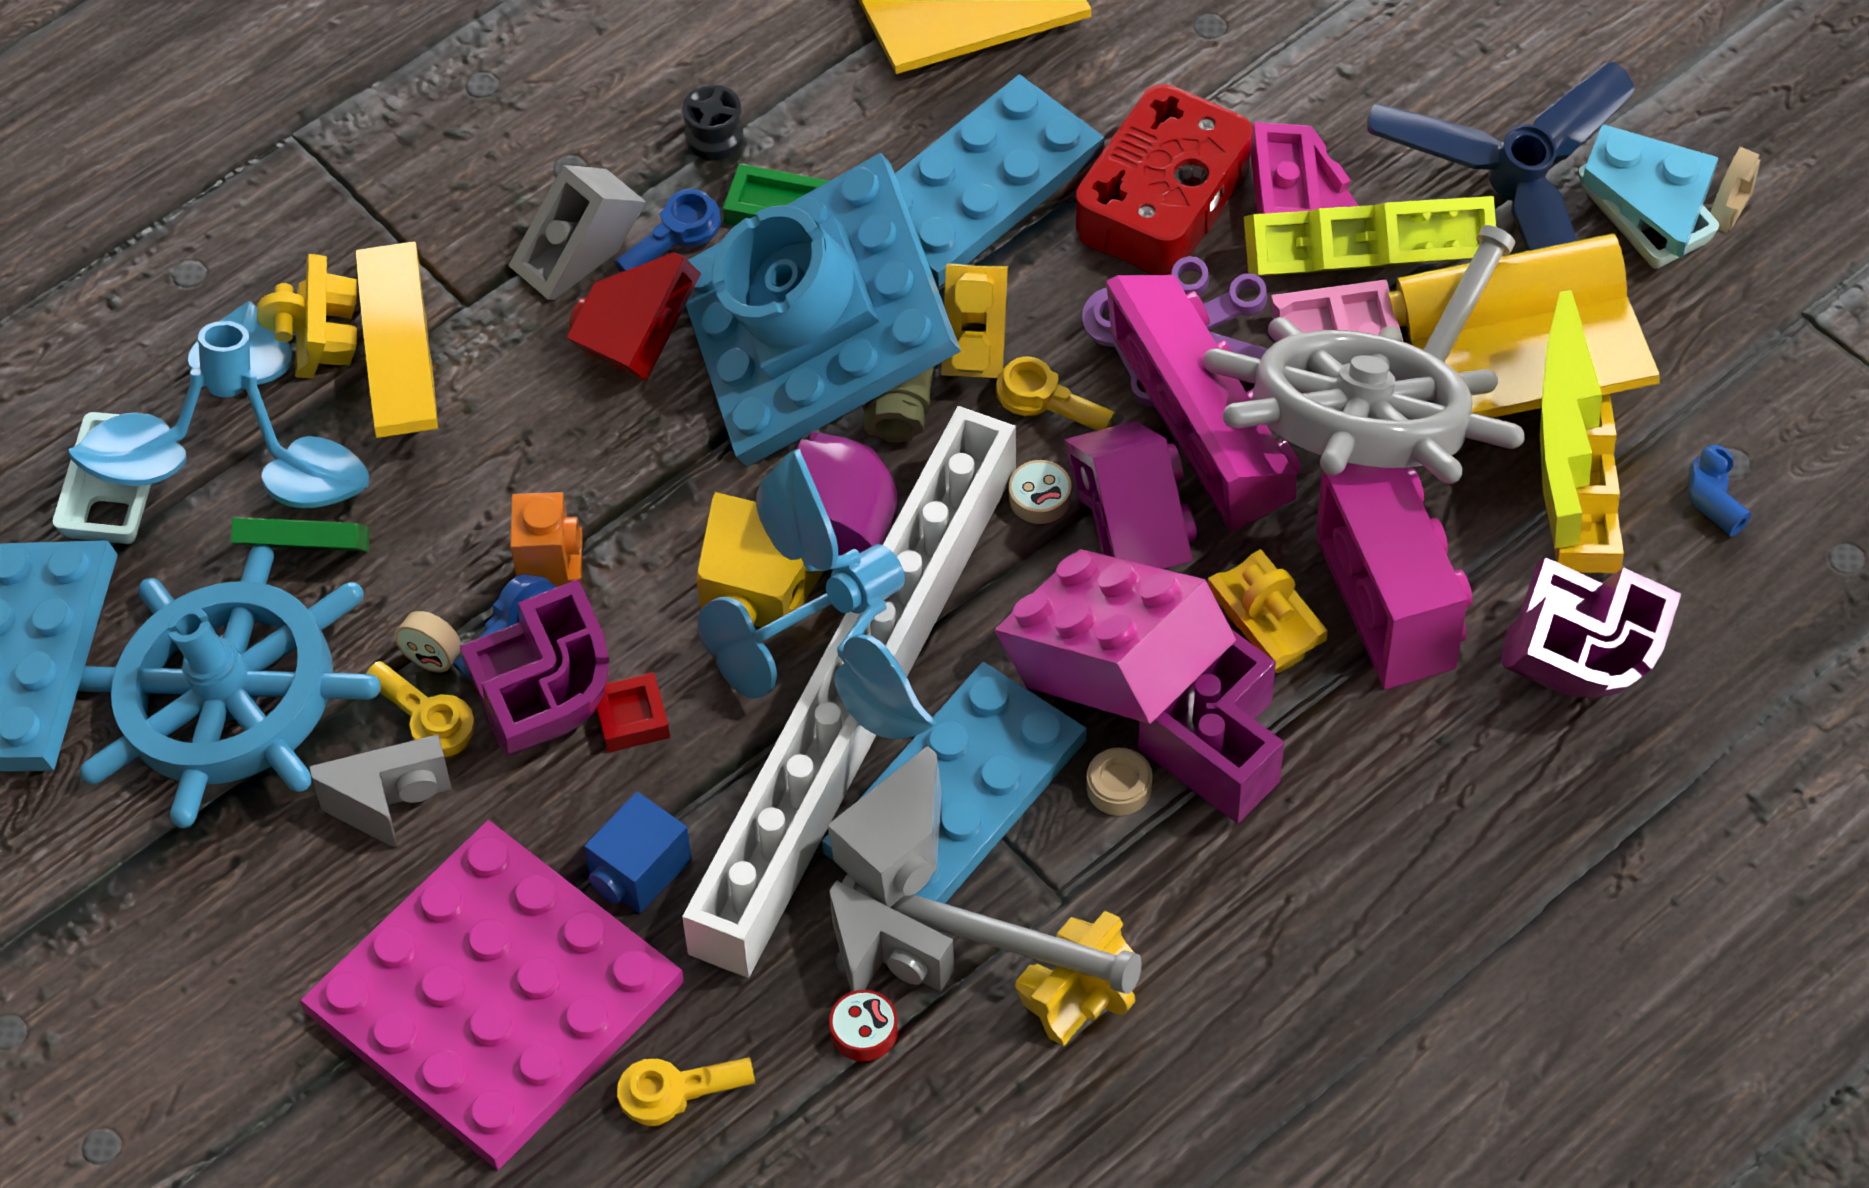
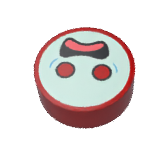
(863, 1025)

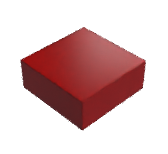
(632, 713)

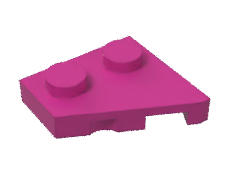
(1295, 170)

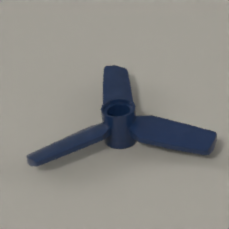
(1551, 138)

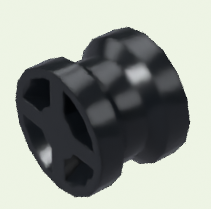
(702, 111)

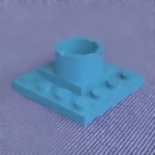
(816, 310)

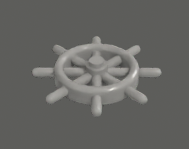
(1362, 399)

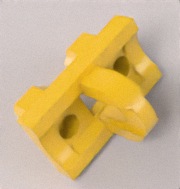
(980, 297)

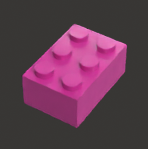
(1393, 571)
(1115, 634)

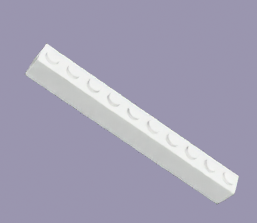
(822, 741)

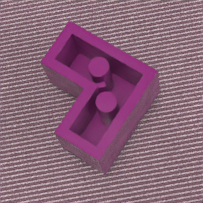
(1132, 489)
(1212, 733)

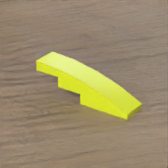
(1366, 235)
(1568, 409)

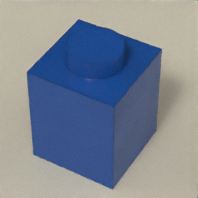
(637, 853)

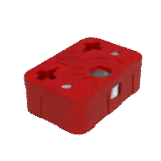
(1163, 179)

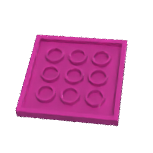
(492, 993)

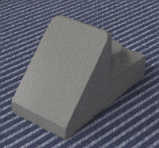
(365, 784)
(877, 934)

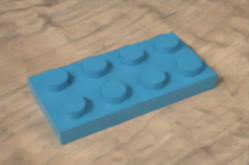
(993, 172)
(46, 630)
(994, 760)

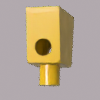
(746, 565)

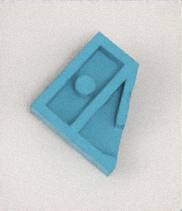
(1651, 182)

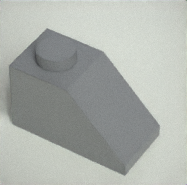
(576, 229)
(893, 832)

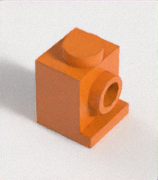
(545, 538)

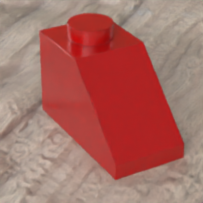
(633, 313)

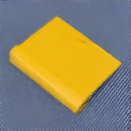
(936, 30)
(1516, 314)

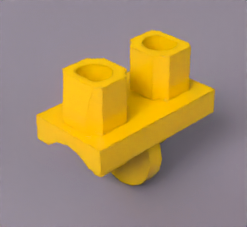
(306, 315)
(1268, 610)
(1067, 997)

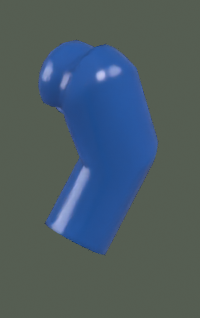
(1710, 490)

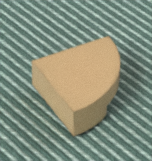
(1735, 188)

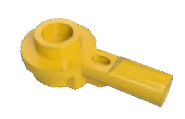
(1031, 388)
(430, 716)
(657, 1091)

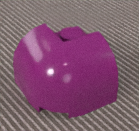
(853, 490)
(1587, 633)
(541, 672)

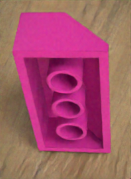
(1165, 344)

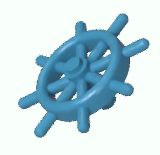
(223, 684)

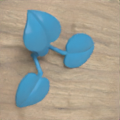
(225, 359)
(871, 677)

